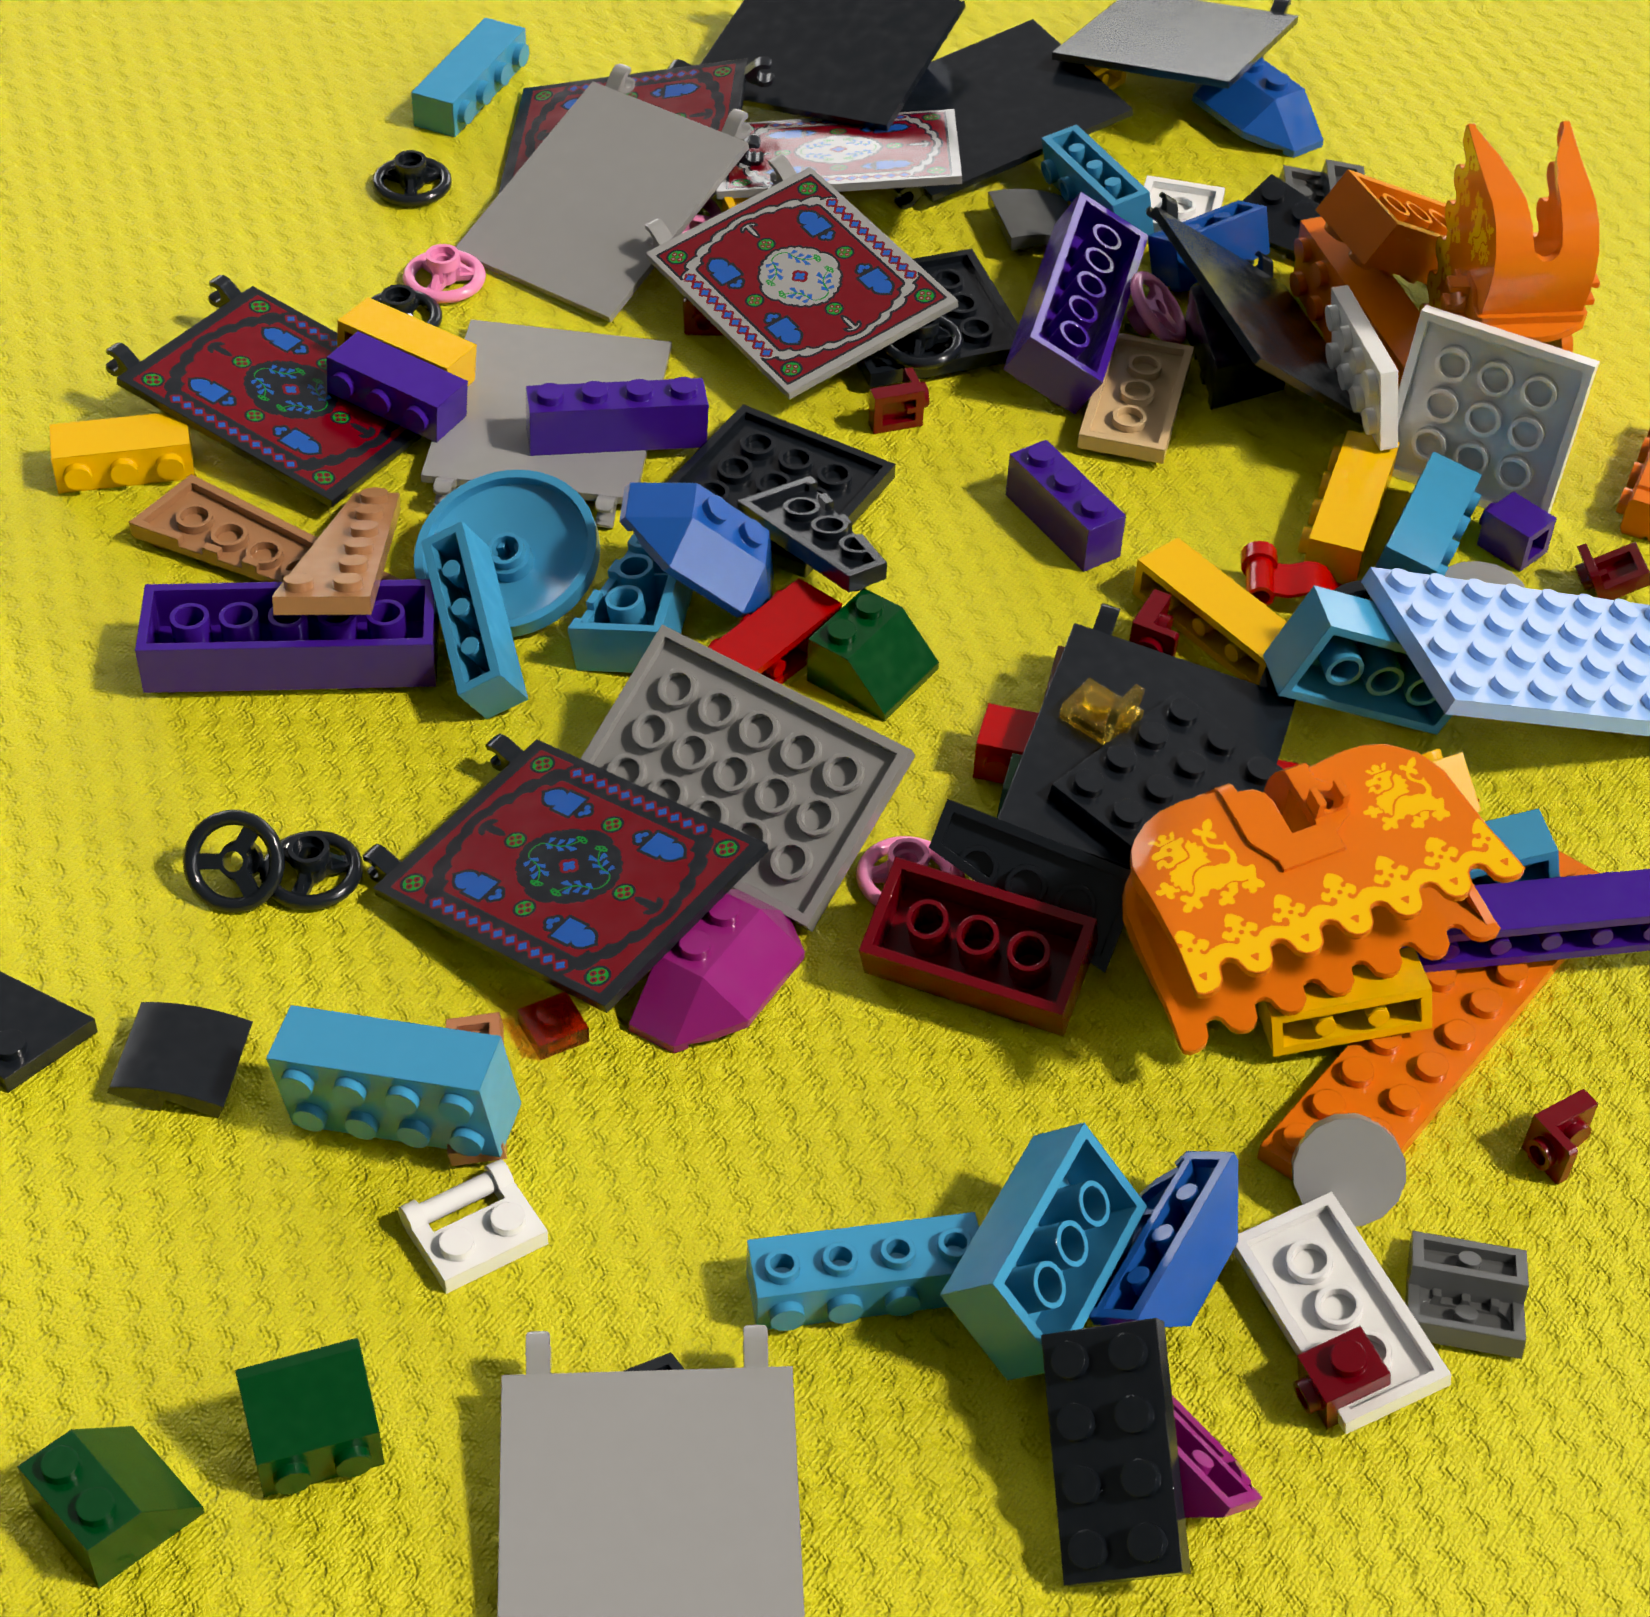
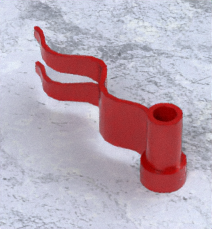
(1269, 578)

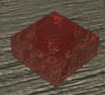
(553, 1025)

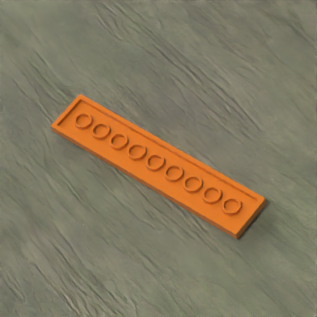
(1414, 1074)

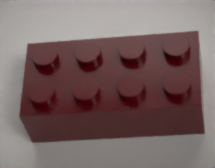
(979, 946)

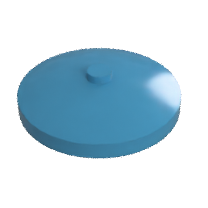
(537, 536)

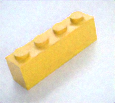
(1349, 506)
(1210, 608)

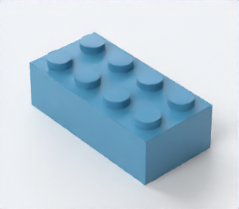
(1349, 660)
(395, 1080)
(1044, 1248)

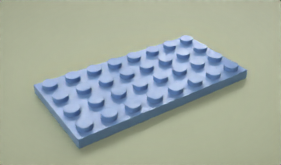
(1521, 650)

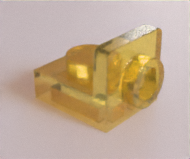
(1101, 711)

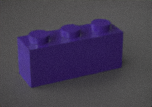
(397, 386)
(1065, 505)

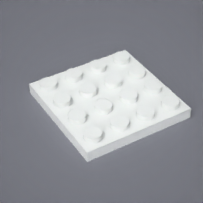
(1490, 406)

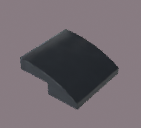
(180, 1057)

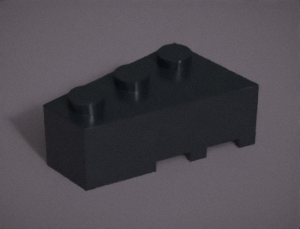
(1222, 359)

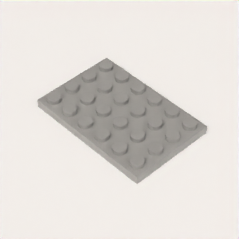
(754, 761)

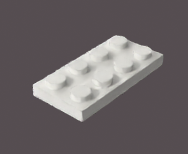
(1363, 367)
(1326, 1282)

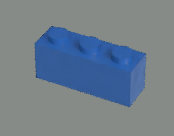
(1236, 226)

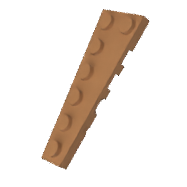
(223, 531)
(345, 562)

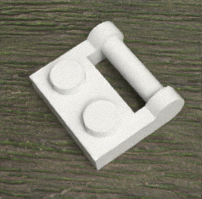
(480, 1240)

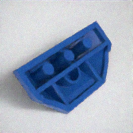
(1264, 110)
(702, 542)
(1177, 1243)

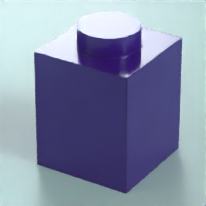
(1516, 531)

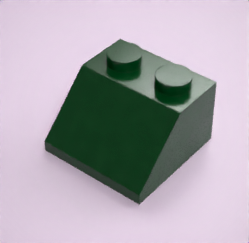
(870, 655)
(310, 1417)
(107, 1497)

